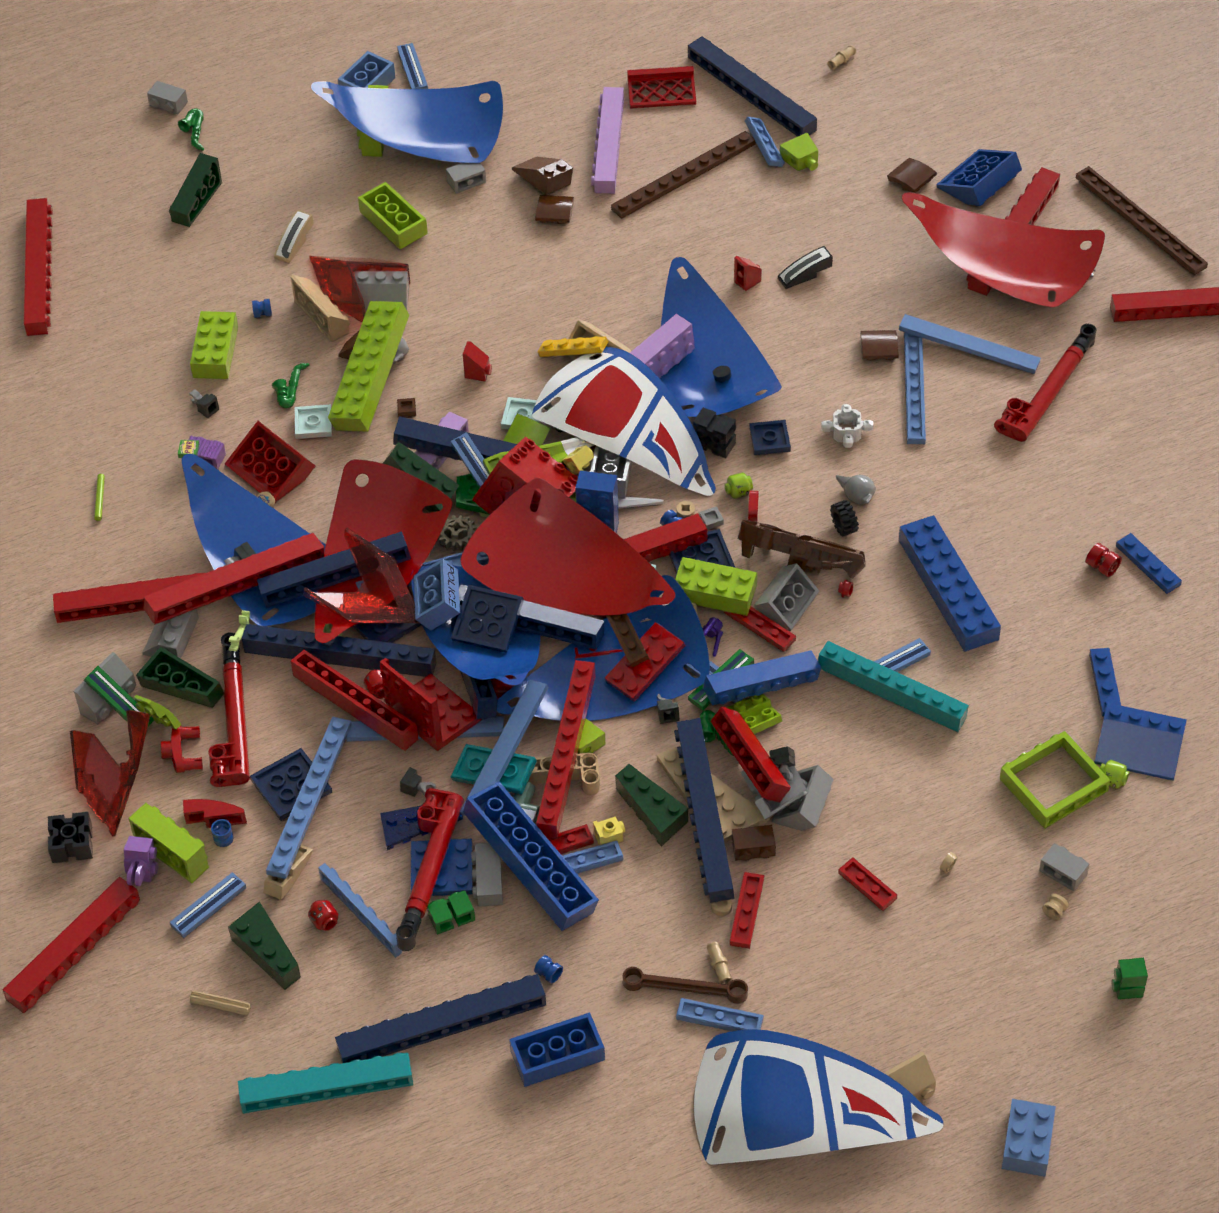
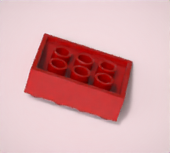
(269, 462)

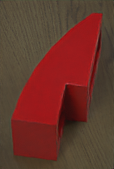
(211, 810)

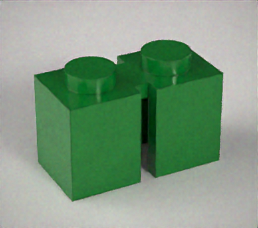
(460, 908)
(1130, 978)

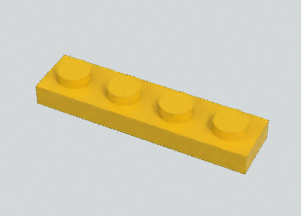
(573, 346)

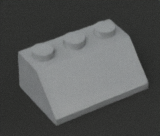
(383, 286)
(787, 596)
(172, 634)
(90, 703)
(806, 810)

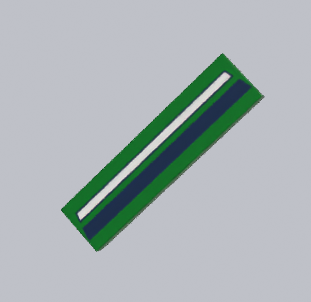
(739, 659)
(112, 693)

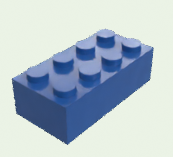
(599, 496)
(557, 1049)

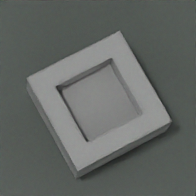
(711, 518)

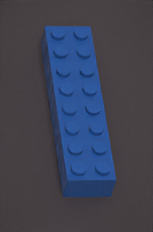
(949, 583)
(530, 856)

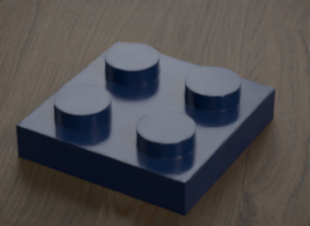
(769, 437)

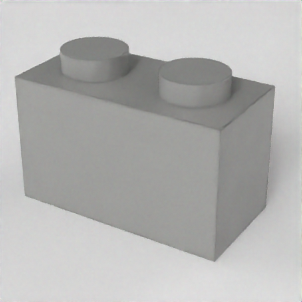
(167, 97)
(465, 176)
(1064, 867)

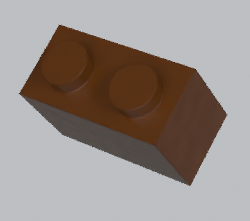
(753, 842)

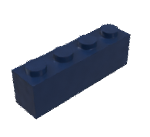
(481, 696)

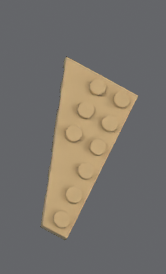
(732, 807)

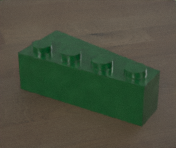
(196, 190)
(411, 463)
(177, 678)
(652, 804)
(264, 945)

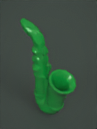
(193, 119)
(286, 394)
(709, 730)

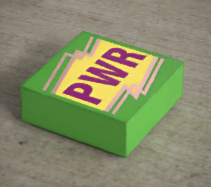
(188, 447)

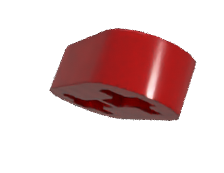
(753, 506)

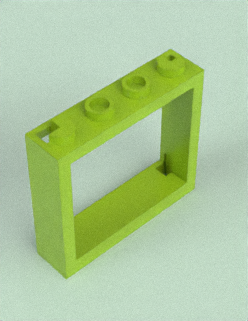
(1049, 816)

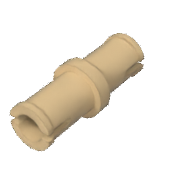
(841, 57)
(719, 963)

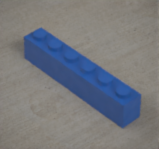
(761, 677)

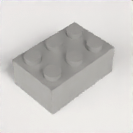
(611, 463)

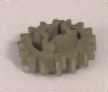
(457, 532)

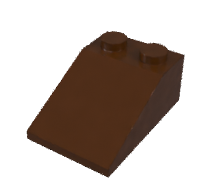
(545, 173)

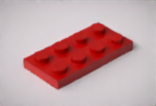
(661, 649)

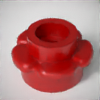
(845, 588)

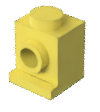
(578, 459)
(608, 830)

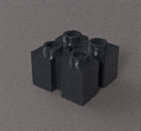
(715, 432)
(70, 837)

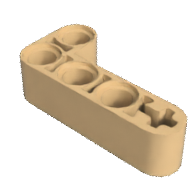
(585, 769)

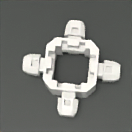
(846, 416)

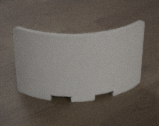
(768, 807)

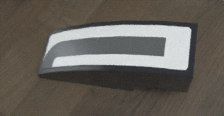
(806, 267)

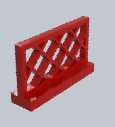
(660, 77)

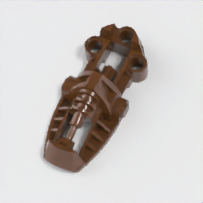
(804, 550)

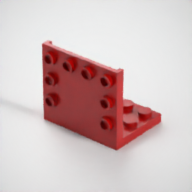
(518, 468)
(429, 704)

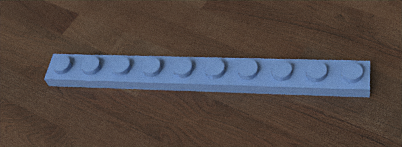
(308, 798)

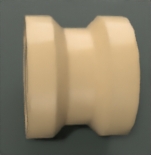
(685, 509)
(1055, 906)

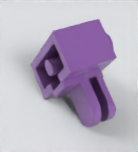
(140, 860)

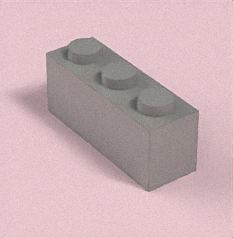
(487, 875)

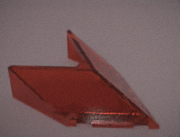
(339, 284)
(381, 596)
(100, 776)

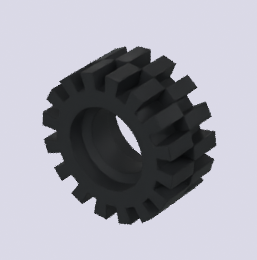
(844, 518)

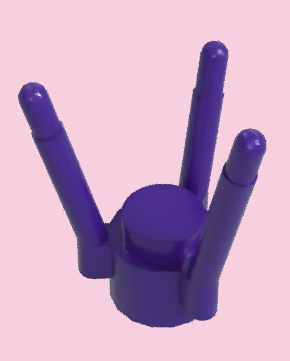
(712, 629)

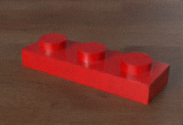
(867, 884)

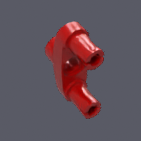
(173, 750)

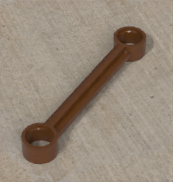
(685, 985)

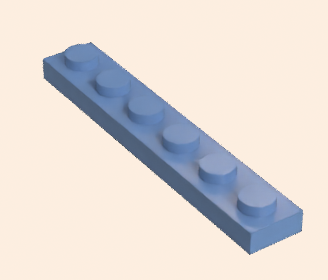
(359, 909)

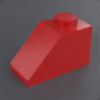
(746, 273)
(475, 363)

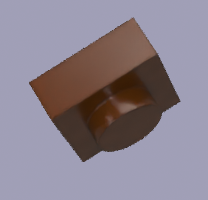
(406, 407)

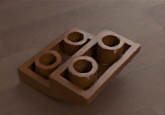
(912, 175)
(554, 209)
(879, 344)

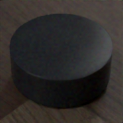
(722, 373)

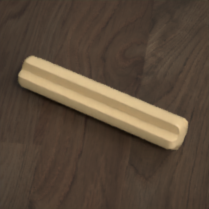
(220, 1002)

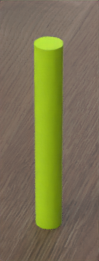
(99, 497)

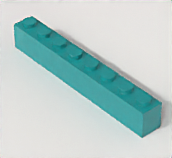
(893, 686)
(325, 1082)

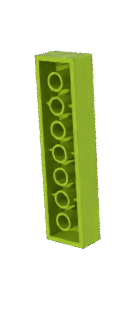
(368, 366)

